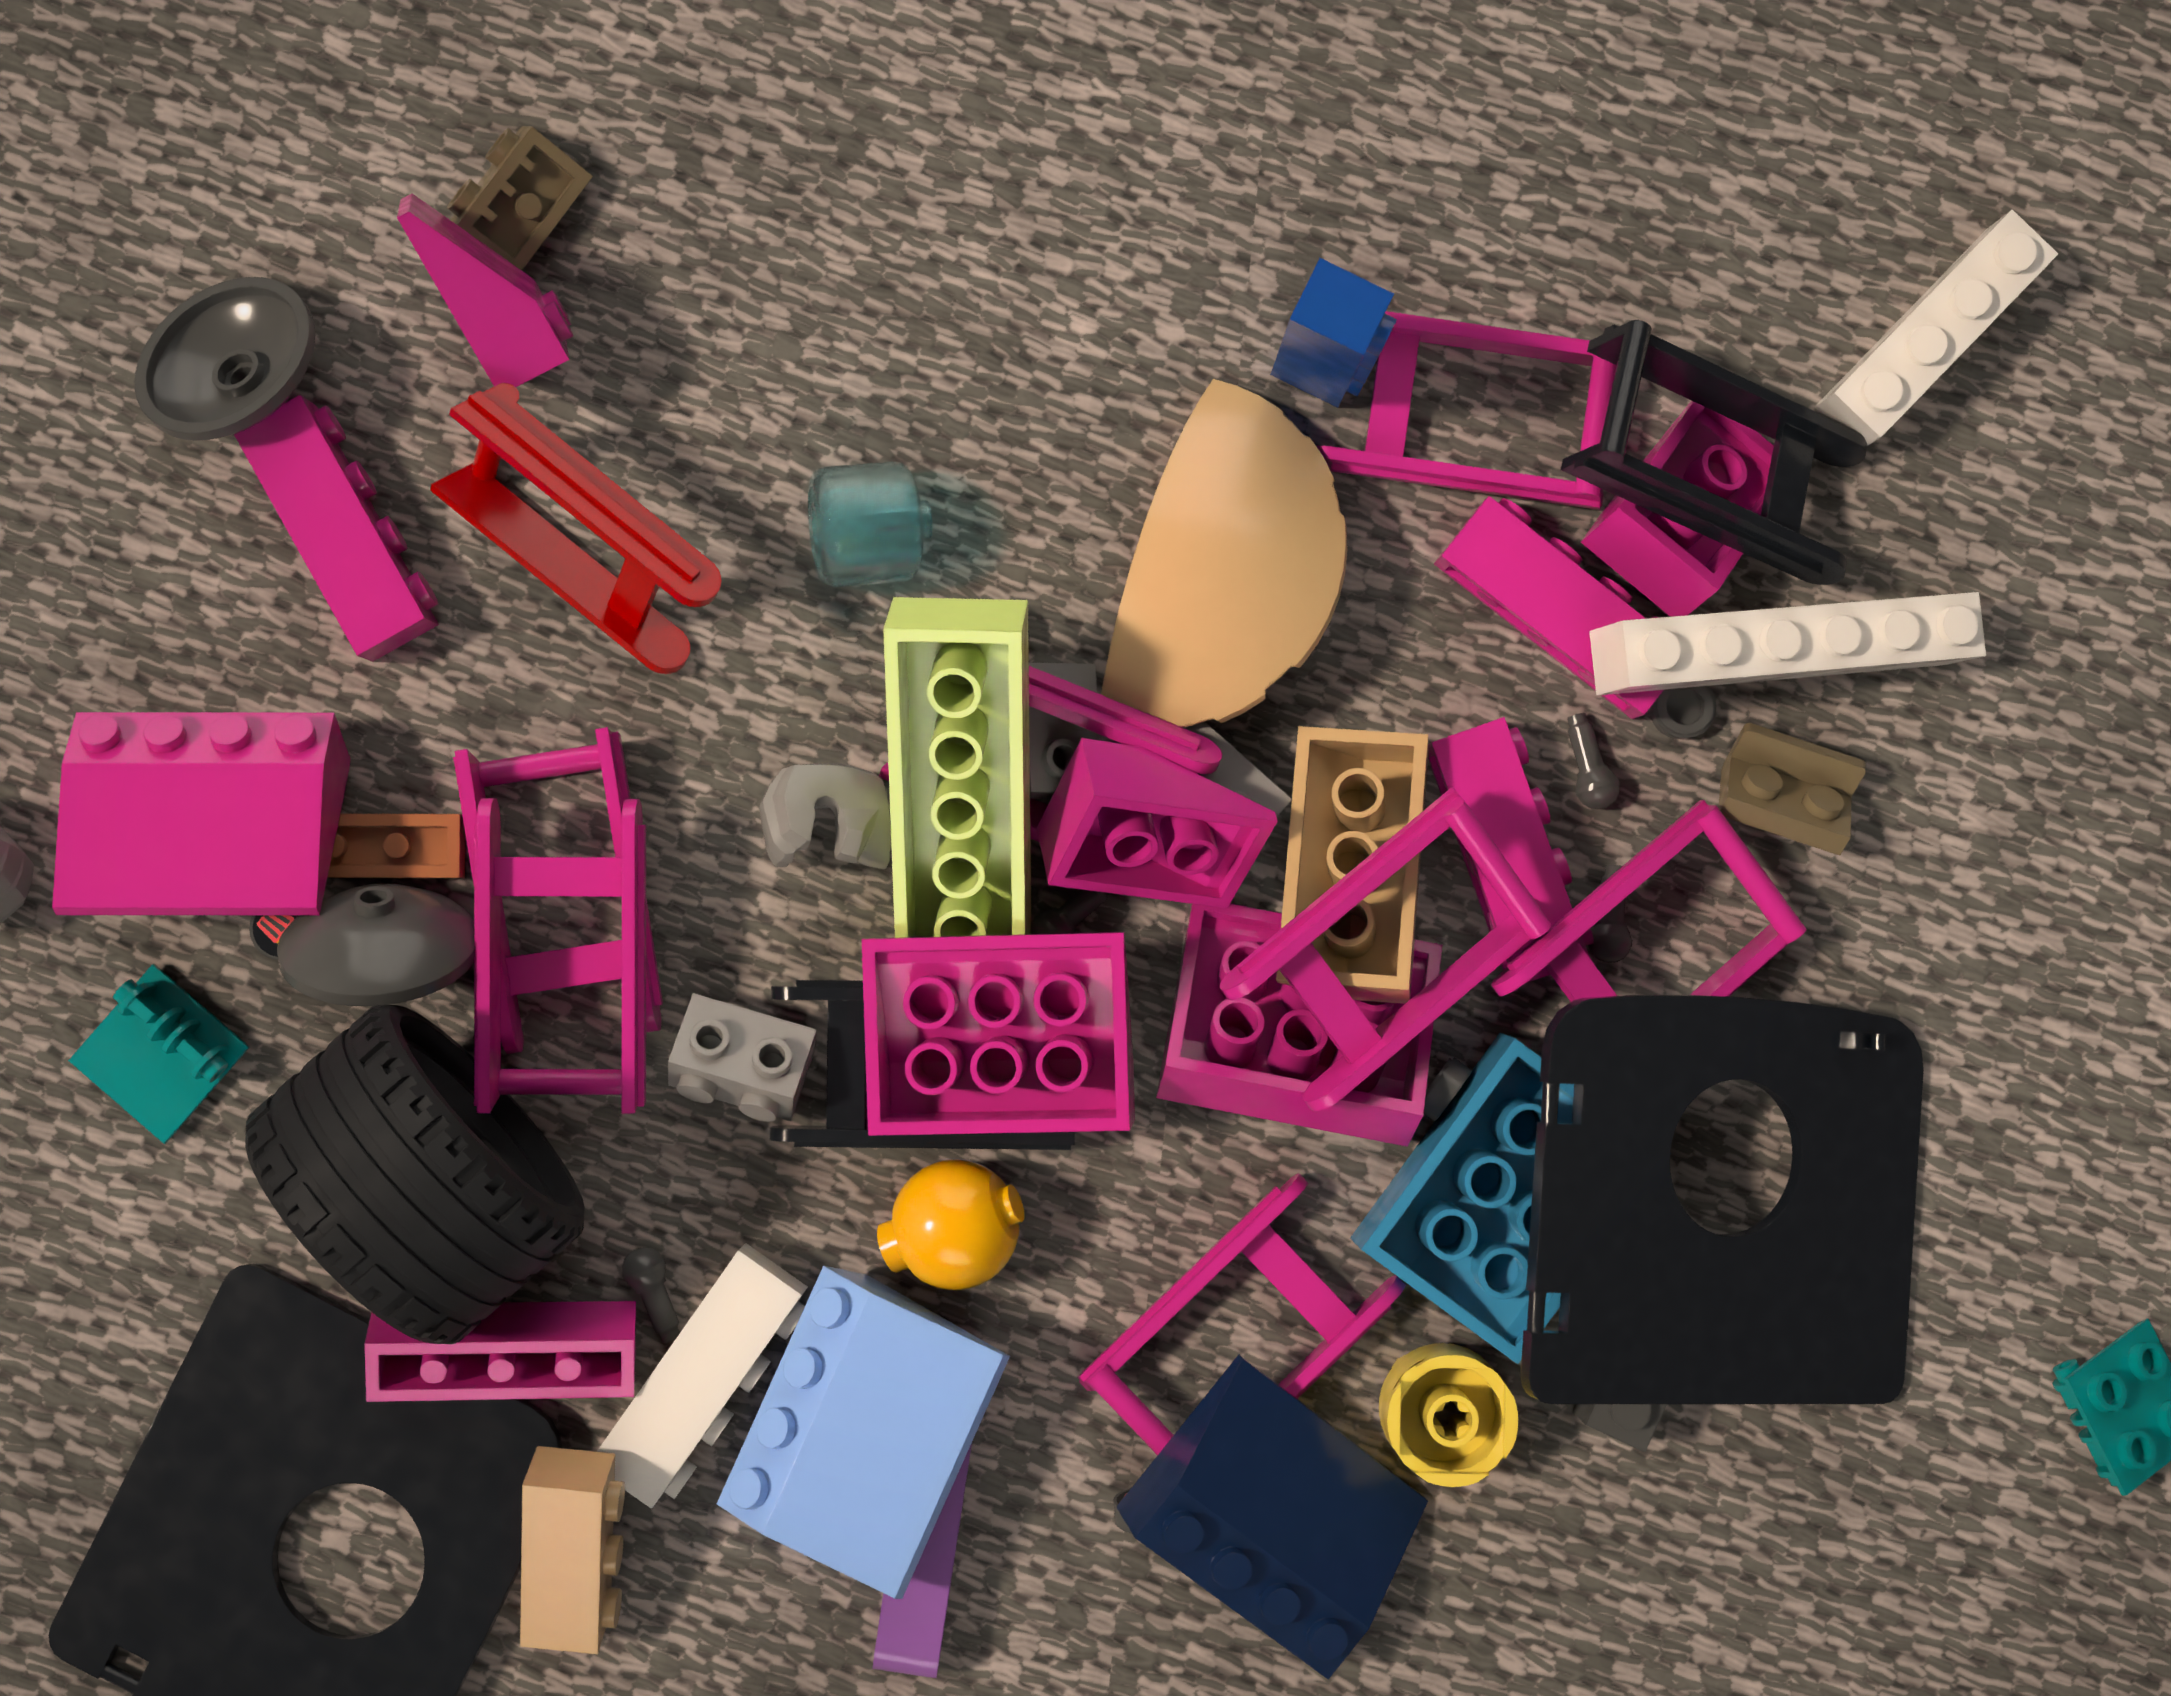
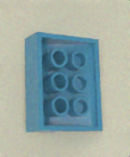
(1463, 1200)

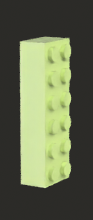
(959, 765)

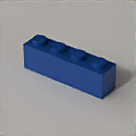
(1334, 334)

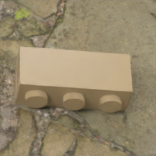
(570, 1550)

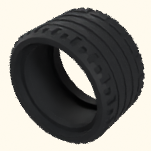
(404, 1182)

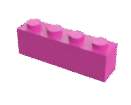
(337, 528)
(1540, 590)
(1489, 776)
(511, 1354)

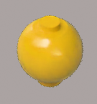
(952, 1225)

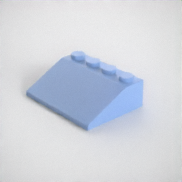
(863, 1430)

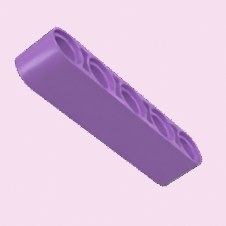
(914, 1626)

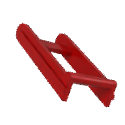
(650, 547)

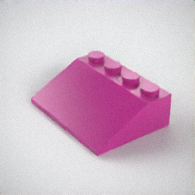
(198, 813)
(998, 1034)
(1268, 1047)

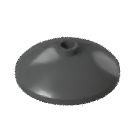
(225, 359)
(377, 946)

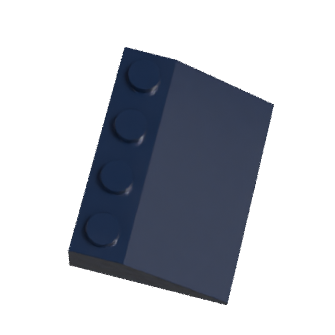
(1276, 1516)

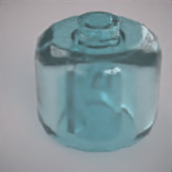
(866, 524)

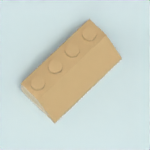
(1345, 804)

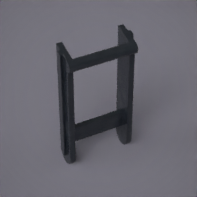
(1798, 438)
(848, 1087)

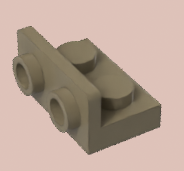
(519, 194)
(1790, 788)

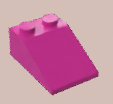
(493, 301)
(1661, 557)
(1148, 828)

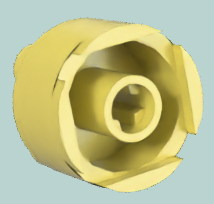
(1473, 1439)

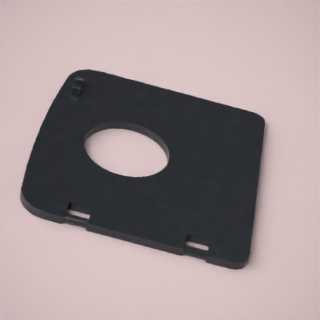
(1683, 1315)
(245, 1435)

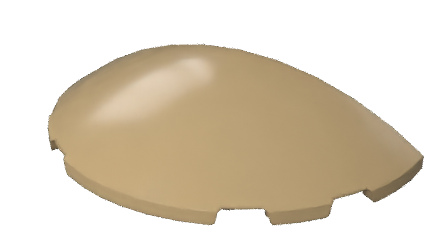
(1229, 565)

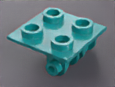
(158, 1052)
(2124, 1404)

